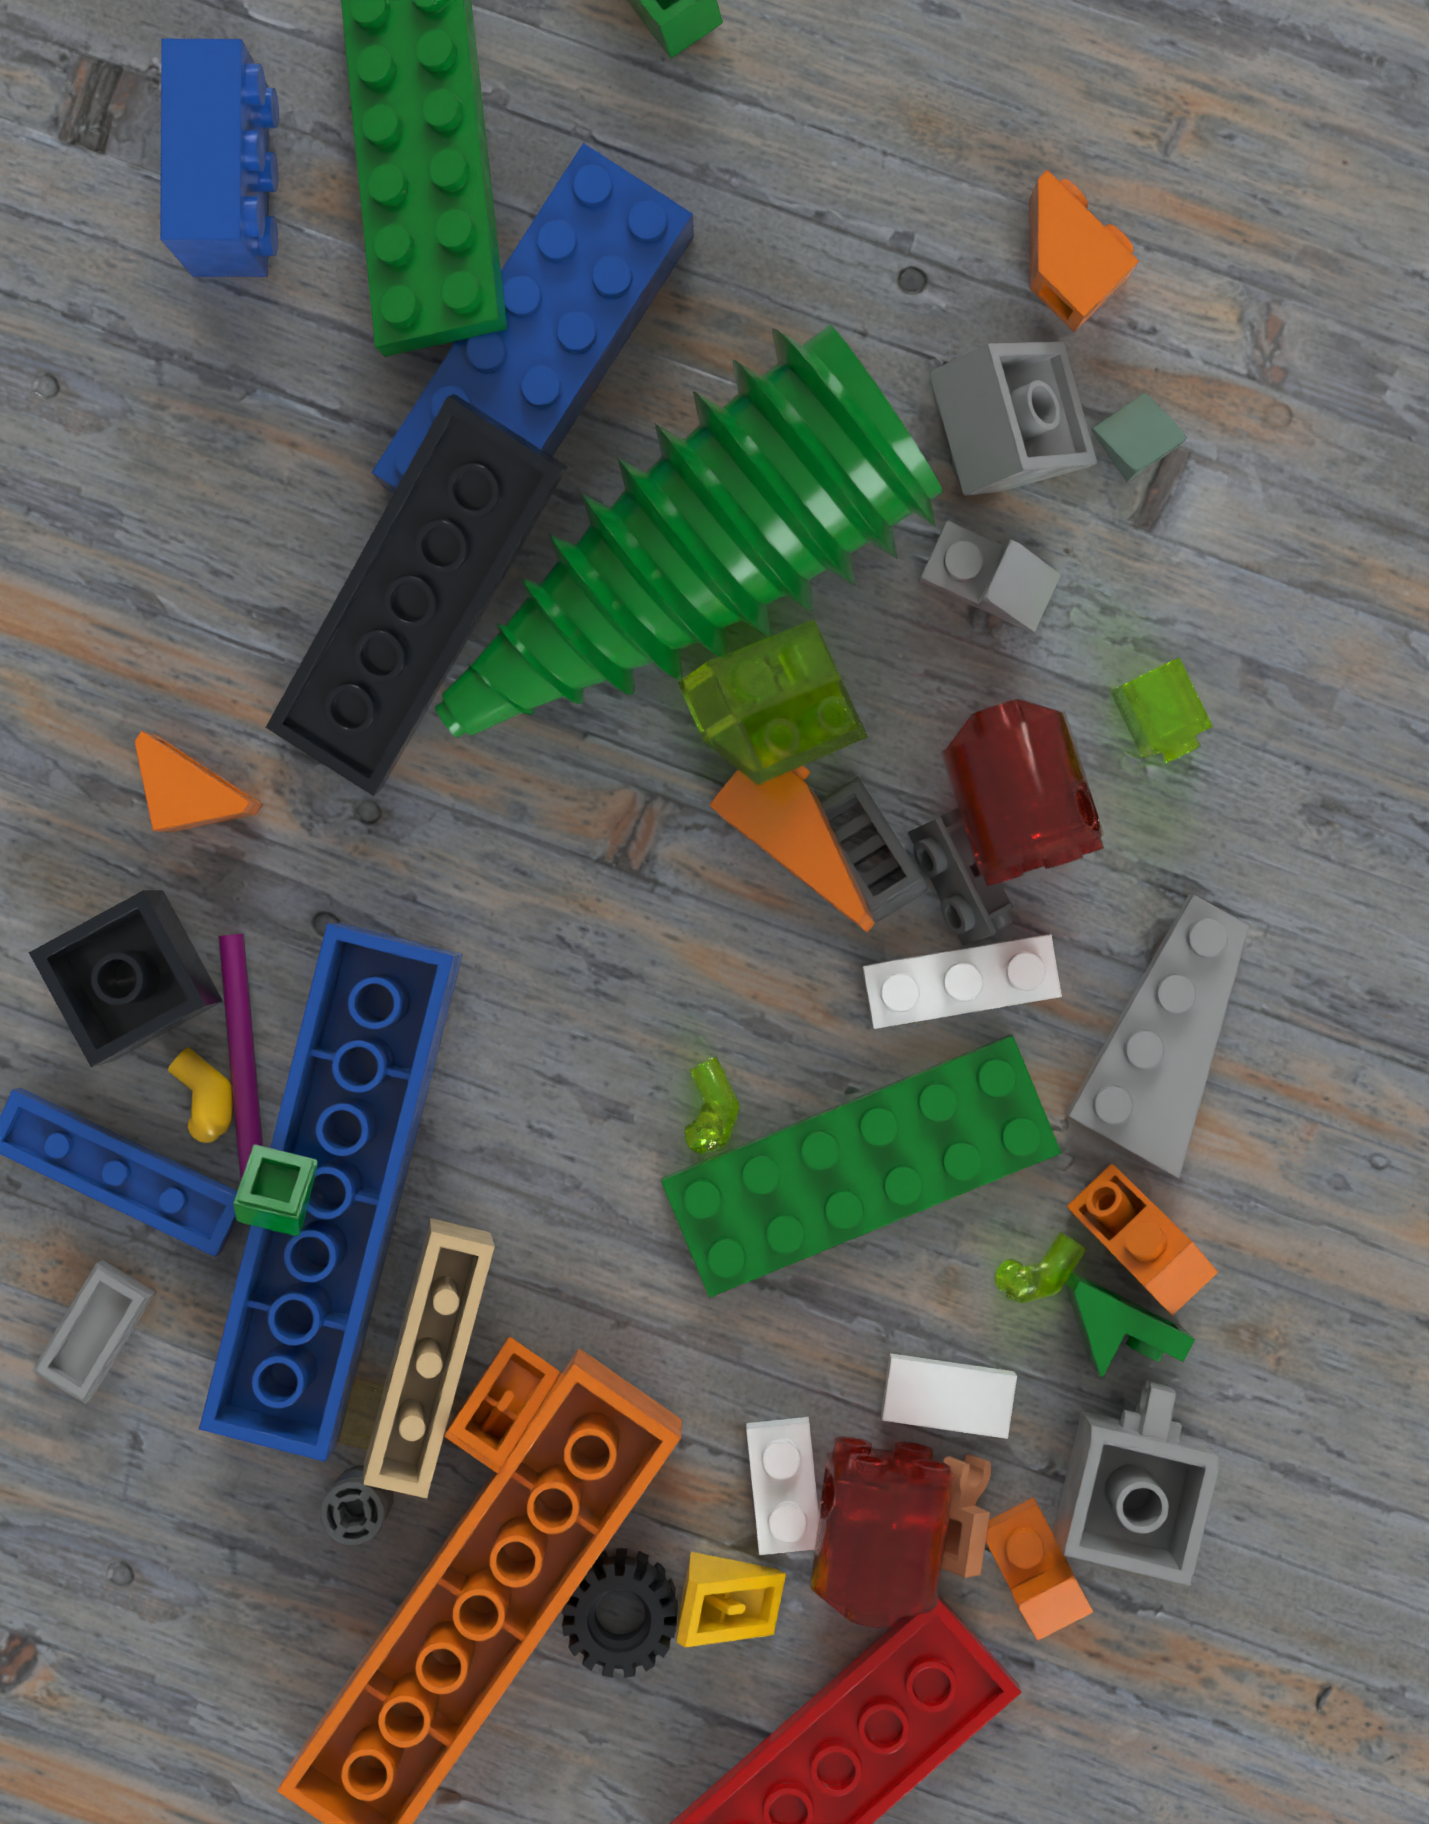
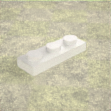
(961, 981)

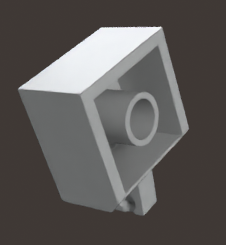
(1137, 1490)

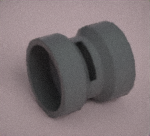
(360, 1500)

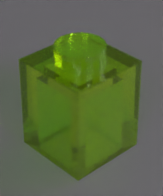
(1163, 711)

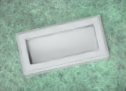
(948, 1396)

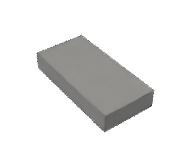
(93, 1331)

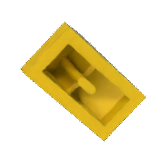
(727, 1601)

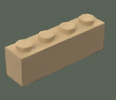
(428, 1358)

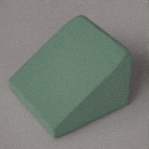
(1138, 436)

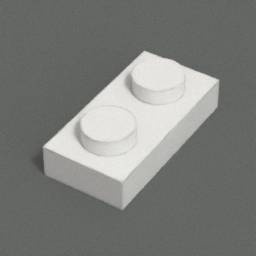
(783, 1485)

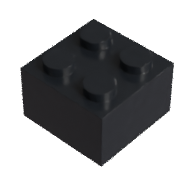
(125, 977)

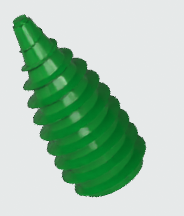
(709, 535)

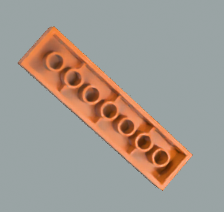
(484, 1601)

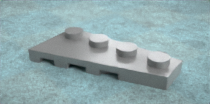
(1163, 1044)

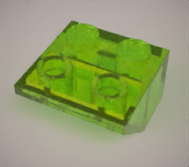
(773, 704)

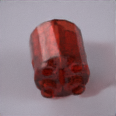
(1021, 790)
(881, 1531)

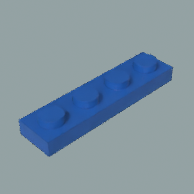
(117, 1171)

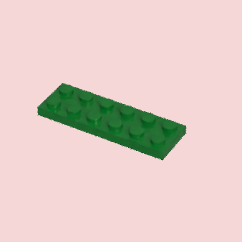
(423, 172)
(860, 1165)

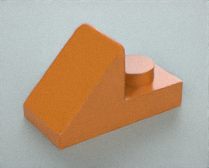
(1036, 1569)

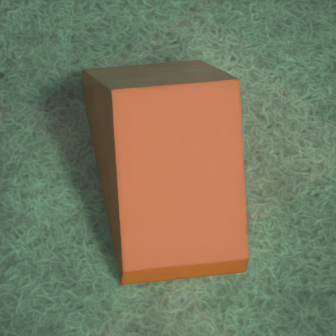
(185, 792)
(502, 1404)

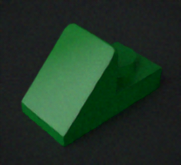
(1107, 1317)

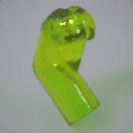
(718, 1112)
(1041, 1278)

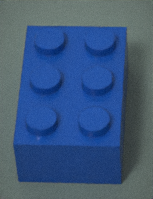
(217, 158)

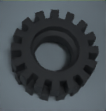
(629, 1649)

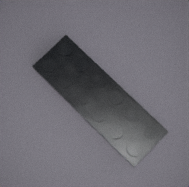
(415, 594)

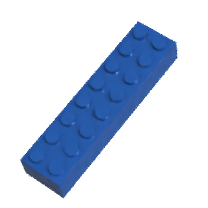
(357, 1111)

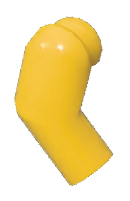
(210, 1095)

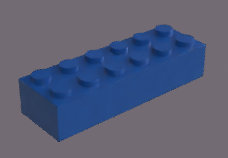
(569, 309)

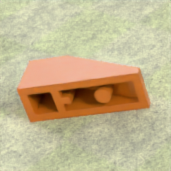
(794, 830)

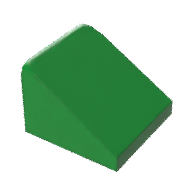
(275, 1190)

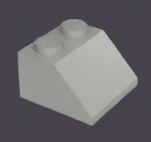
(1012, 416)

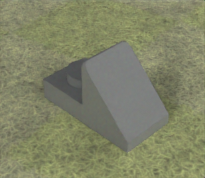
(991, 576)

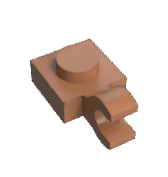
(966, 1522)

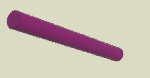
(240, 1046)

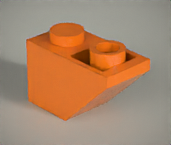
(1071, 253)
(1142, 1239)

